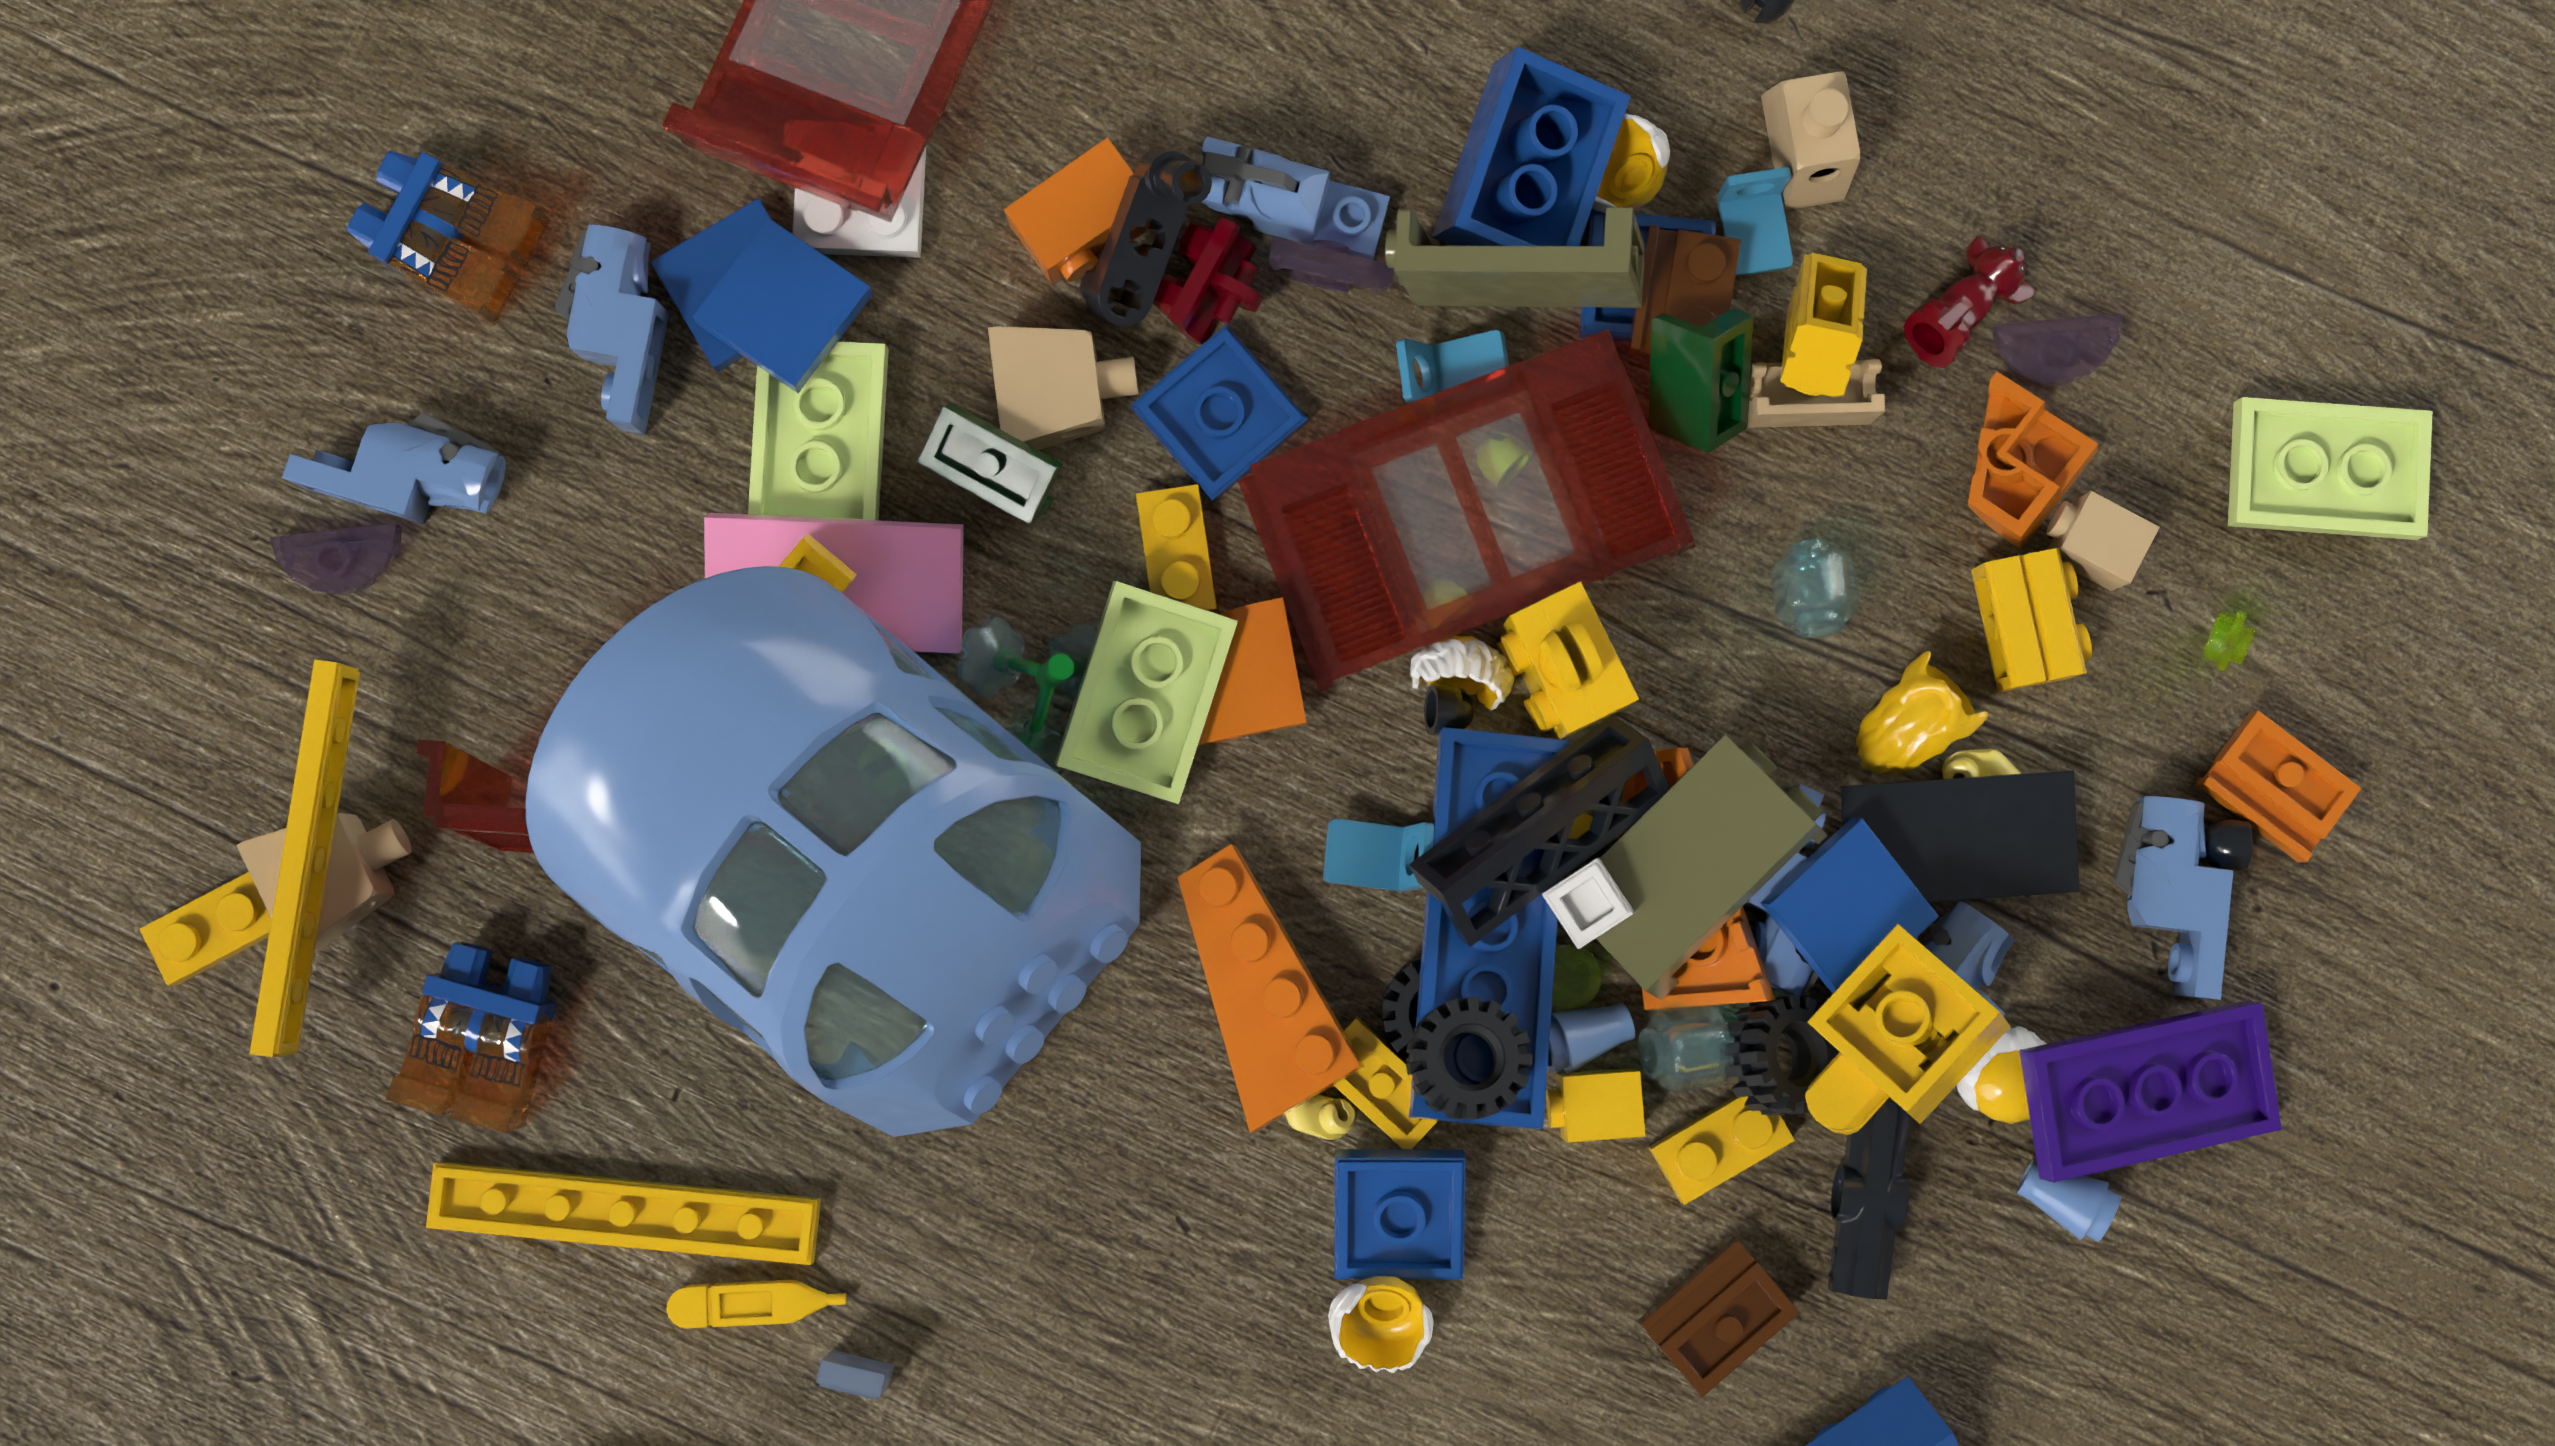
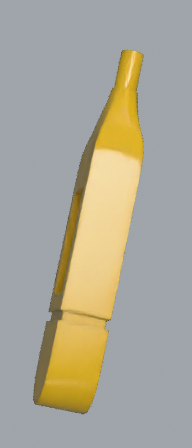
(747, 1303)

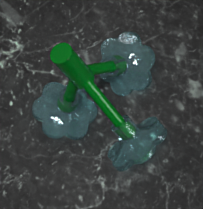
(996, 660)

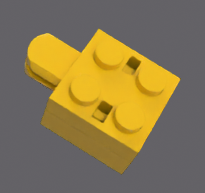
(1565, 663)
(1900, 1033)

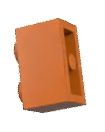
(1072, 213)

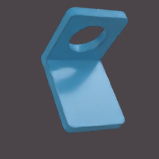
(1755, 213)
(1449, 362)
(1374, 854)

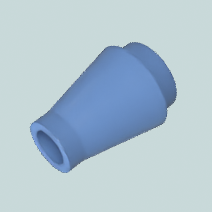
(1586, 1034)
(2077, 1204)

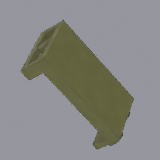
(1521, 274)
(1702, 859)

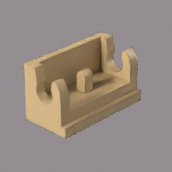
(1782, 406)

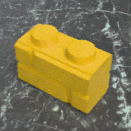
(1824, 325)
(2031, 619)

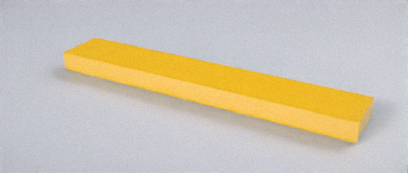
(305, 859)
(623, 1213)

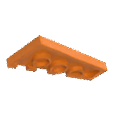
(1727, 964)
(1267, 1004)

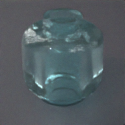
(1814, 589)
(1685, 1048)

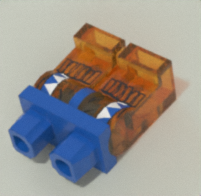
(431, 220)
(476, 1041)

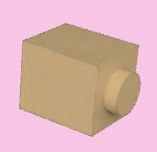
(2101, 539)

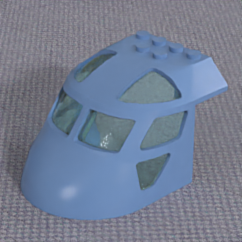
(829, 846)

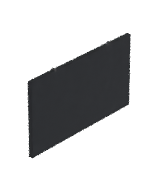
(1976, 833)

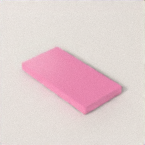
(904, 570)

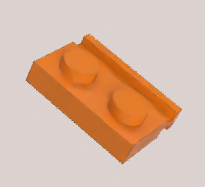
(2278, 786)

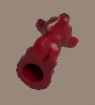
(1944, 324)

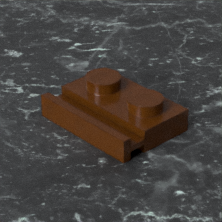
(1683, 277)
(1718, 1316)

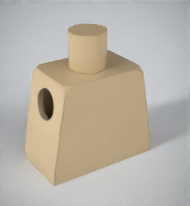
(1812, 131)
(1053, 384)
(354, 877)

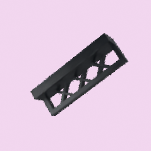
(1540, 816)

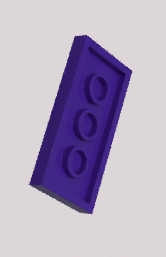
(2150, 1090)

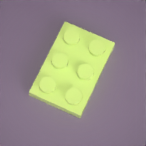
(822, 446)
(2330, 468)
(1146, 692)

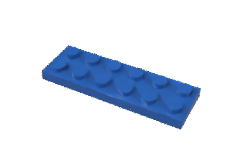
(1515, 958)

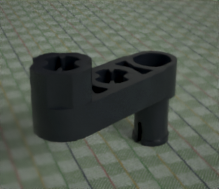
(1157, 191)

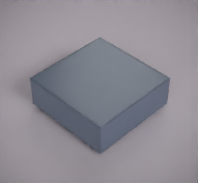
(854, 1374)

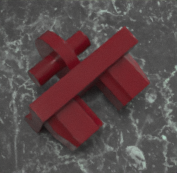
(1216, 284)

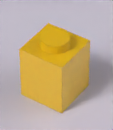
(1597, 1105)

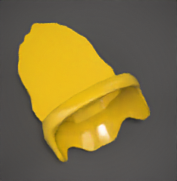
(1915, 720)

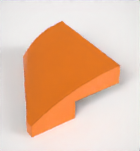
(2023, 462)
(1258, 679)

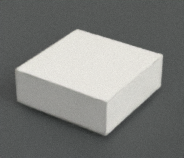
(1588, 903)

